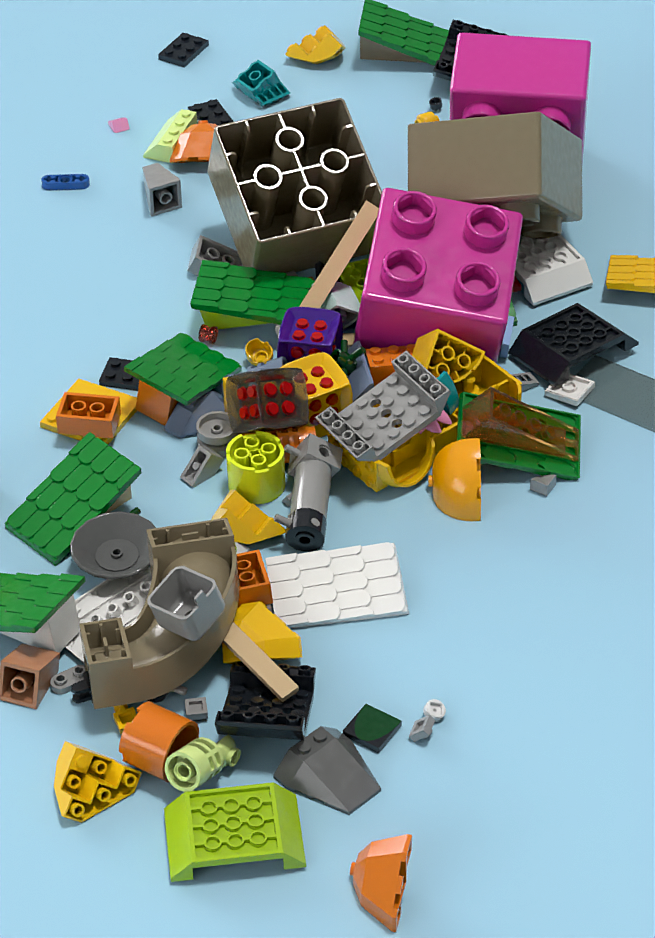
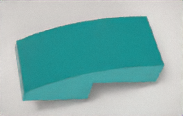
(453, 399)

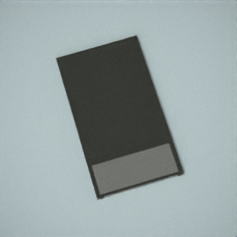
(621, 391)

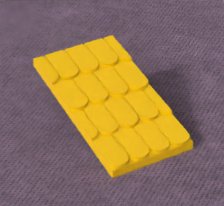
(631, 273)

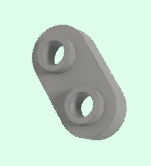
(62, 681)

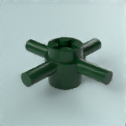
(346, 360)

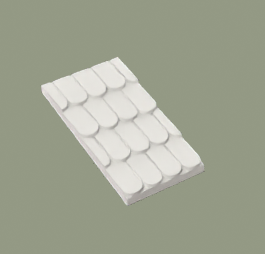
(337, 585)
(111, 600)

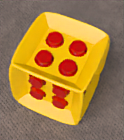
(325, 386)

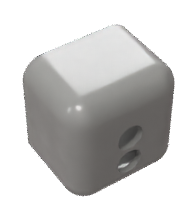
(184, 593)

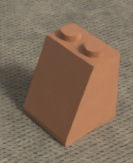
(27, 675)

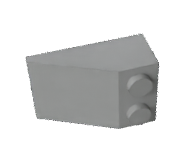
(213, 251)

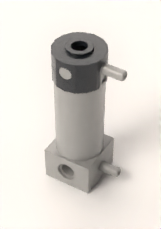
(312, 467)

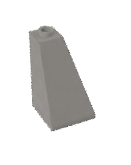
(161, 189)

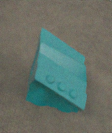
(261, 84)

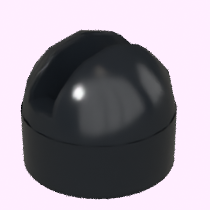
(435, 103)

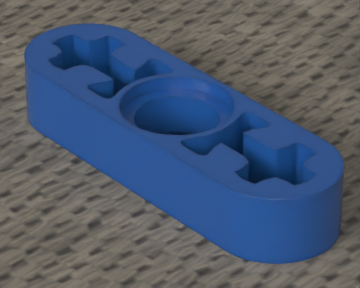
(72, 182)

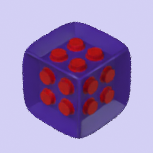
(309, 332)

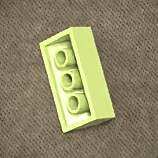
(166, 139)

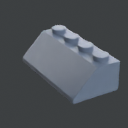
(360, 378)

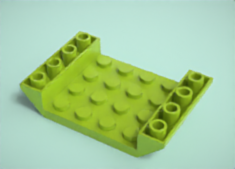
(233, 828)

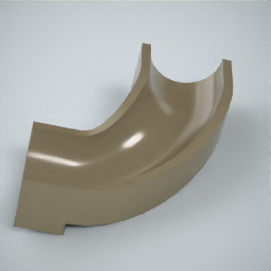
(144, 658)

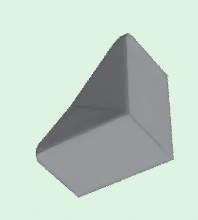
(543, 484)

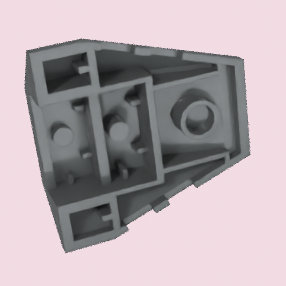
(329, 770)

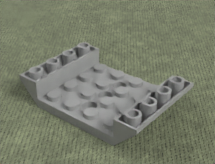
(408, 394)

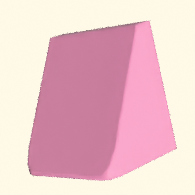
(119, 124)

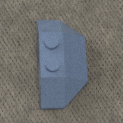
(184, 418)

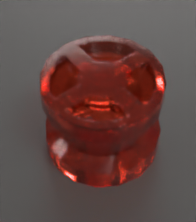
(208, 333)

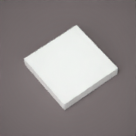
(571, 391)

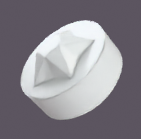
(435, 709)

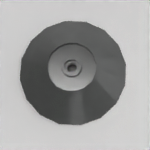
(112, 545)

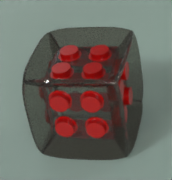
(267, 400)

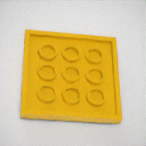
(127, 404)

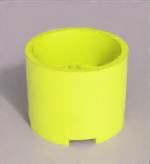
(256, 467)

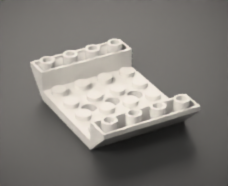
(550, 268)

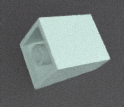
(343, 301)

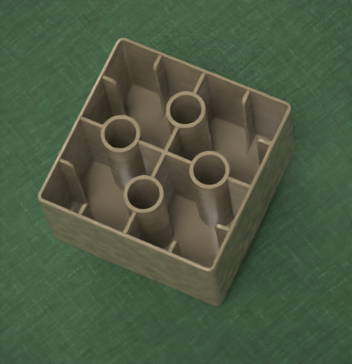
(502, 162)
(292, 185)

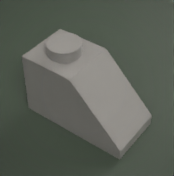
(201, 466)

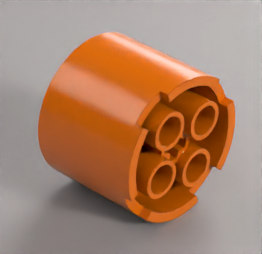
(154, 737)

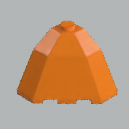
(194, 143)
(382, 877)

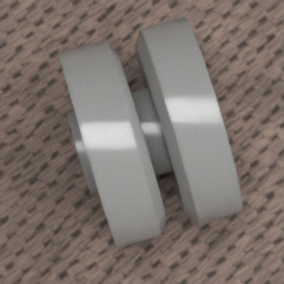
(215, 431)

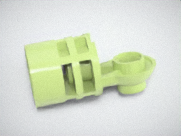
(200, 762)

